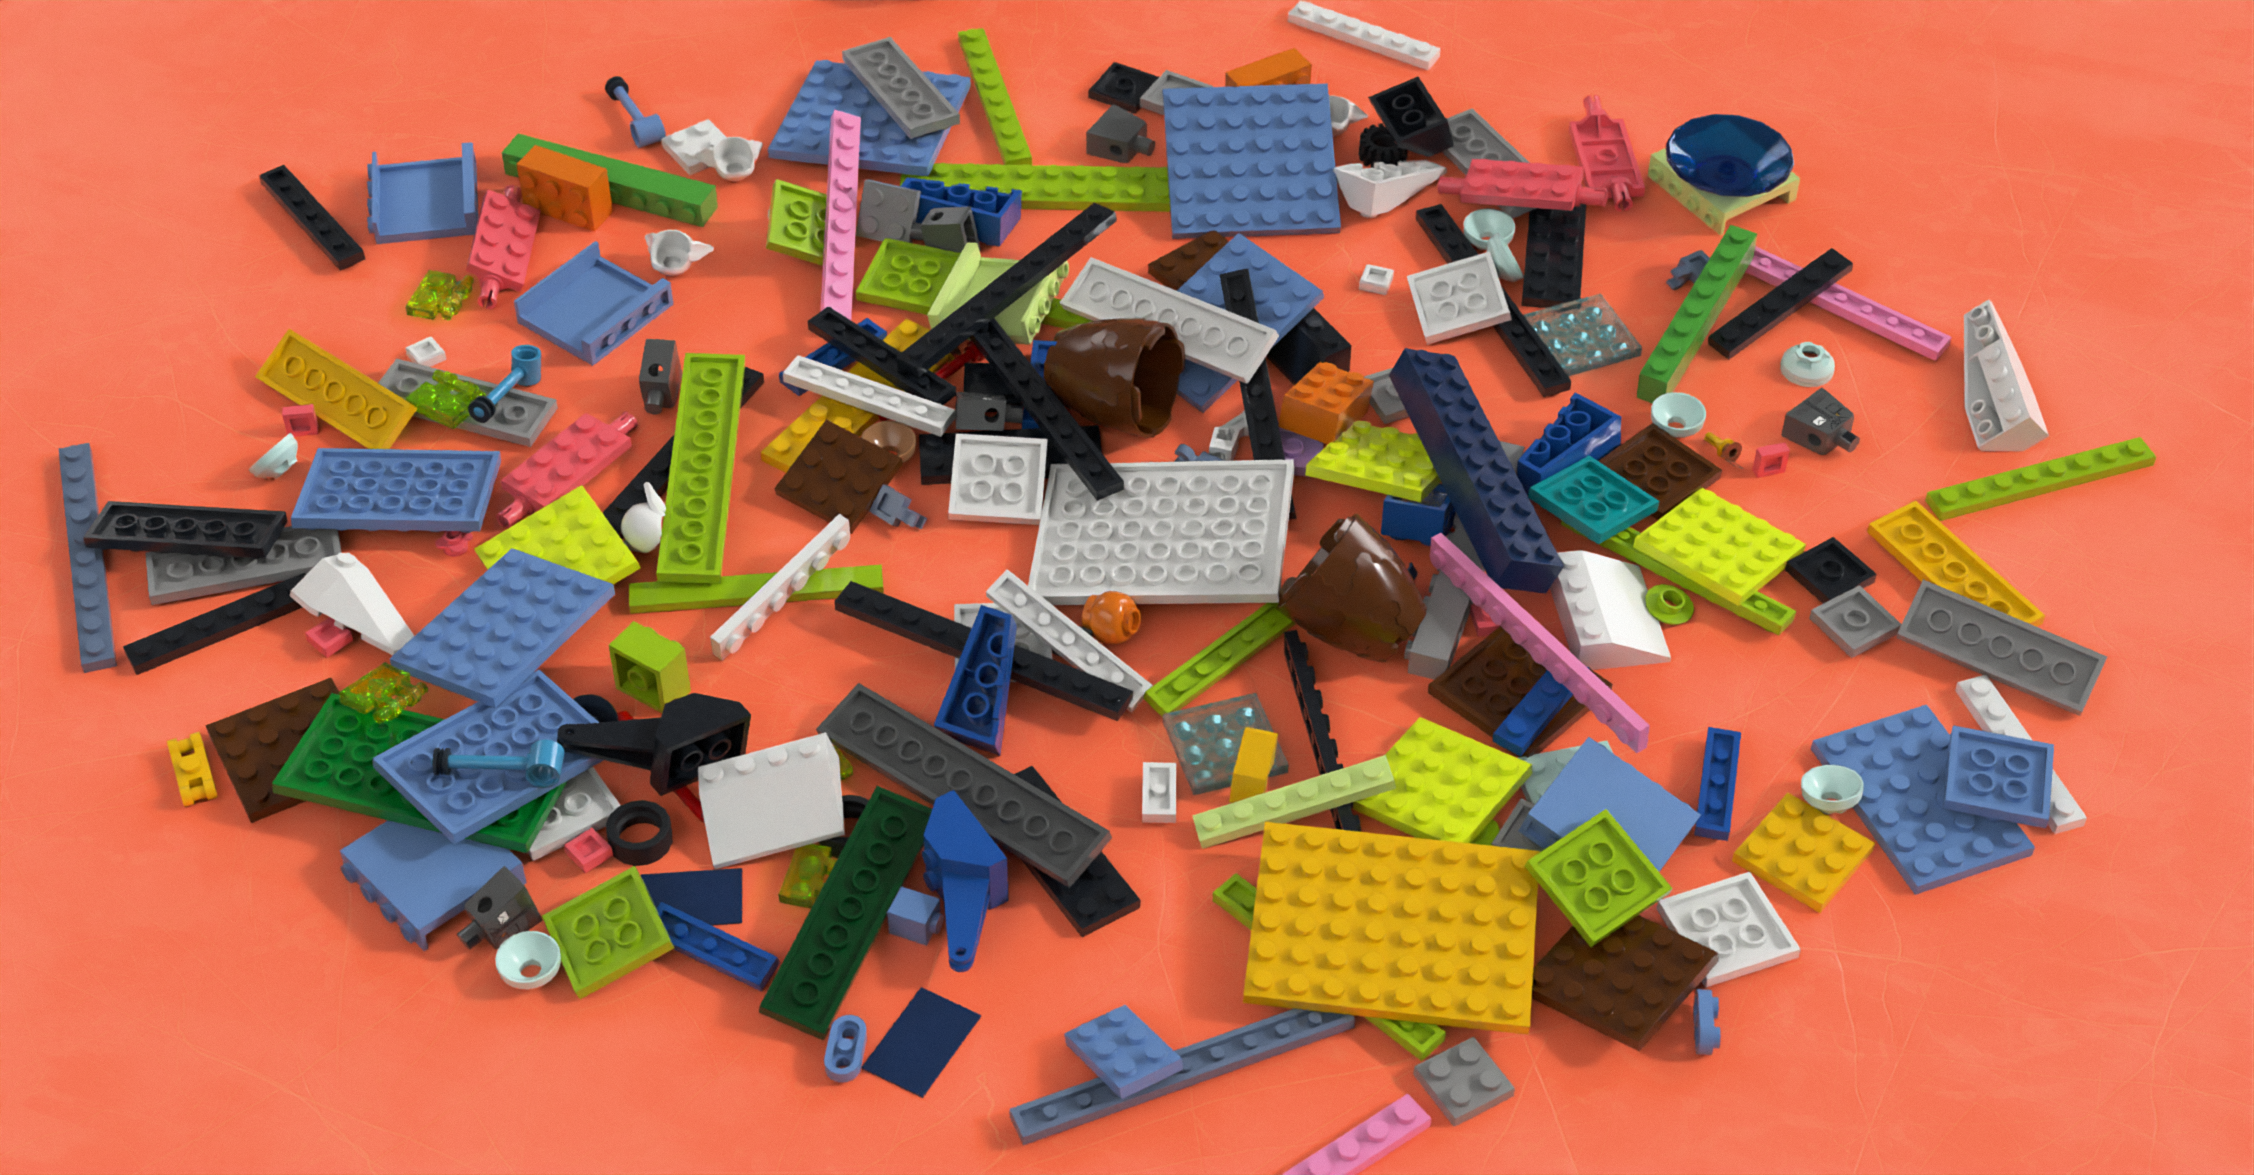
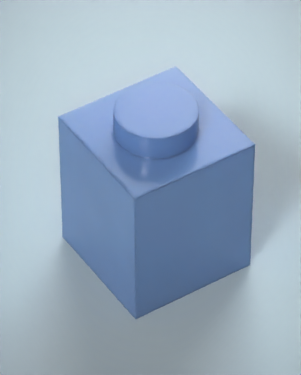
(914, 916)

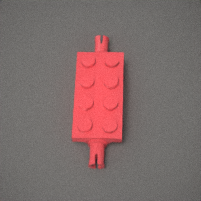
(1606, 154)
(1523, 185)
(502, 243)
(565, 464)

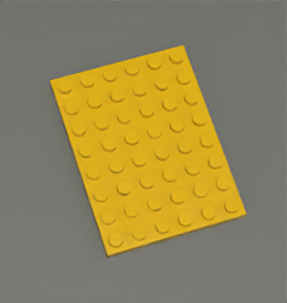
(1393, 928)

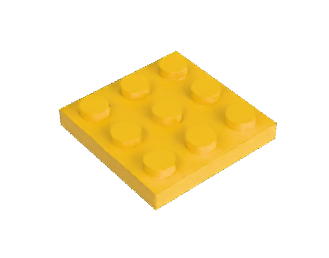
(1803, 852)

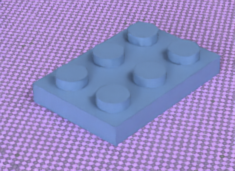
(1123, 1051)

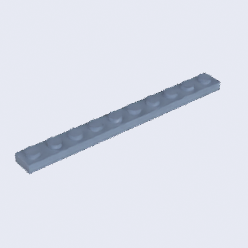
(87, 564)
(1200, 1063)

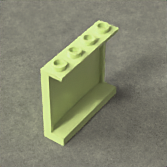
(1710, 207)
(974, 273)

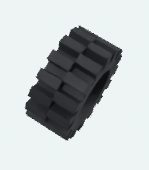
(1379, 146)

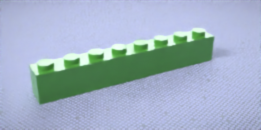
(632, 184)
(1697, 314)

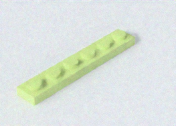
(1294, 801)

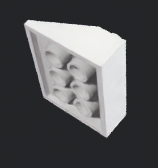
(1606, 612)
(771, 800)

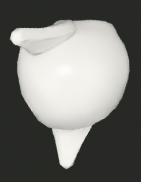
(1343, 113)
(732, 157)
(674, 251)
(643, 523)

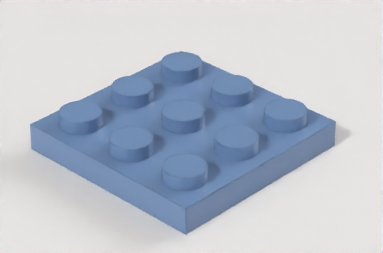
(1999, 776)

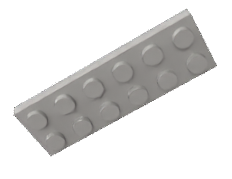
(901, 87)
(1479, 140)
(518, 413)
(189, 576)
(2001, 647)

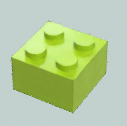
(649, 666)

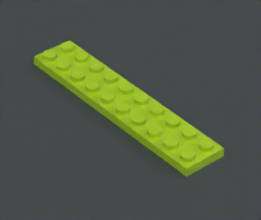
(1064, 186)
(701, 469)

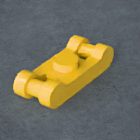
(193, 770)

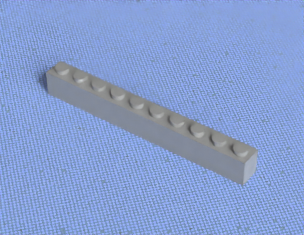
(1447, 606)

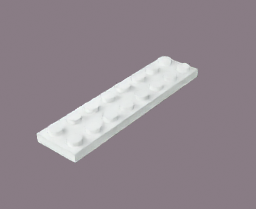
(1208, 332)

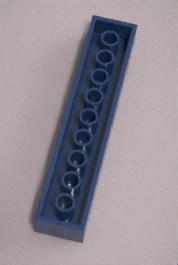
(1475, 472)

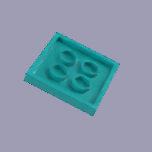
(1593, 499)

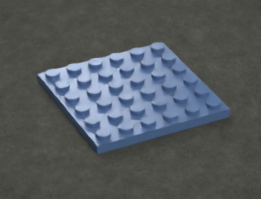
(882, 145)
(1250, 160)

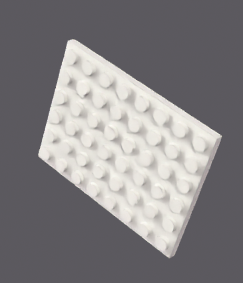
(1169, 536)

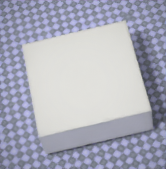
(1376, 279)
(426, 352)

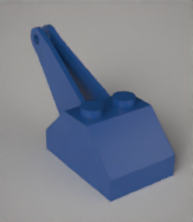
(965, 872)

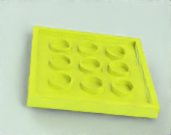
(1377, 462)
(568, 534)
(1719, 546)
(1444, 784)

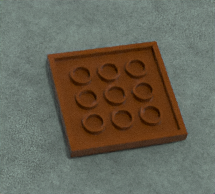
(1493, 681)
(260, 741)
(1624, 981)

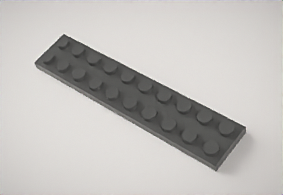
(933, 764)

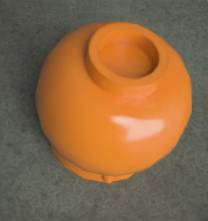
(1111, 617)

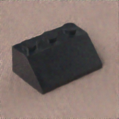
(1413, 118)
(1308, 344)

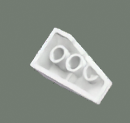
(1385, 185)
(354, 599)

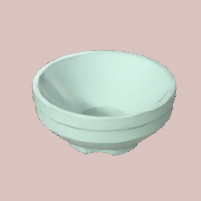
(1486, 224)
(1503, 259)
(1807, 370)
(1680, 409)
(277, 459)
(1832, 783)
(525, 950)

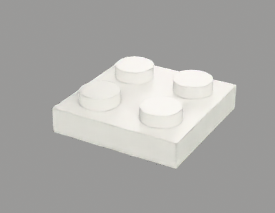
(685, 143)

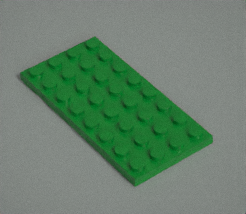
(336, 770)

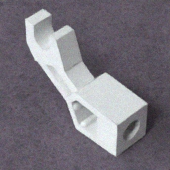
(1226, 437)

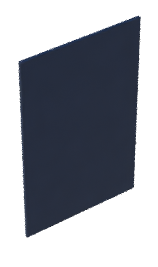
(704, 894)
(921, 1042)

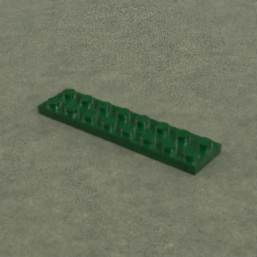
(847, 914)

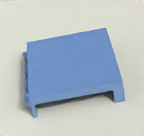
(423, 198)
(591, 305)
(1603, 781)
(421, 874)

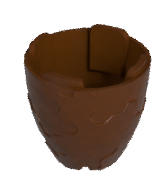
(1118, 373)
(1355, 593)

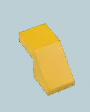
(1253, 764)

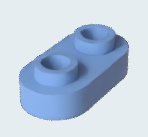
(1704, 1012)
(845, 1051)

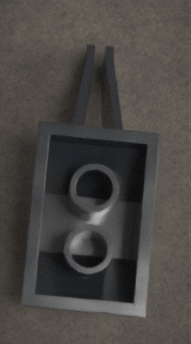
(672, 746)

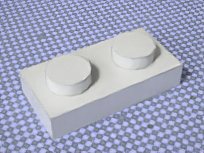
(1159, 792)

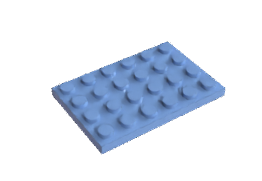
(1280, 302)
(397, 490)
(503, 627)
(477, 797)
(1903, 800)

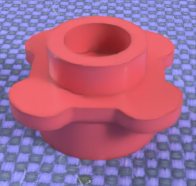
(454, 542)

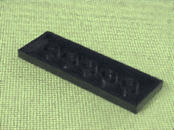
(1554, 257)
(938, 451)
(186, 529)
(1098, 893)

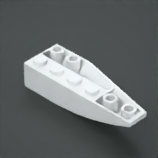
(1996, 386)

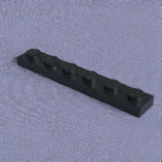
(312, 217)
(1780, 303)
(878, 356)
(212, 626)

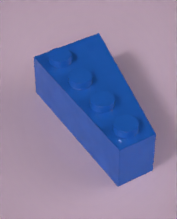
(992, 211)
(1578, 432)
(979, 688)

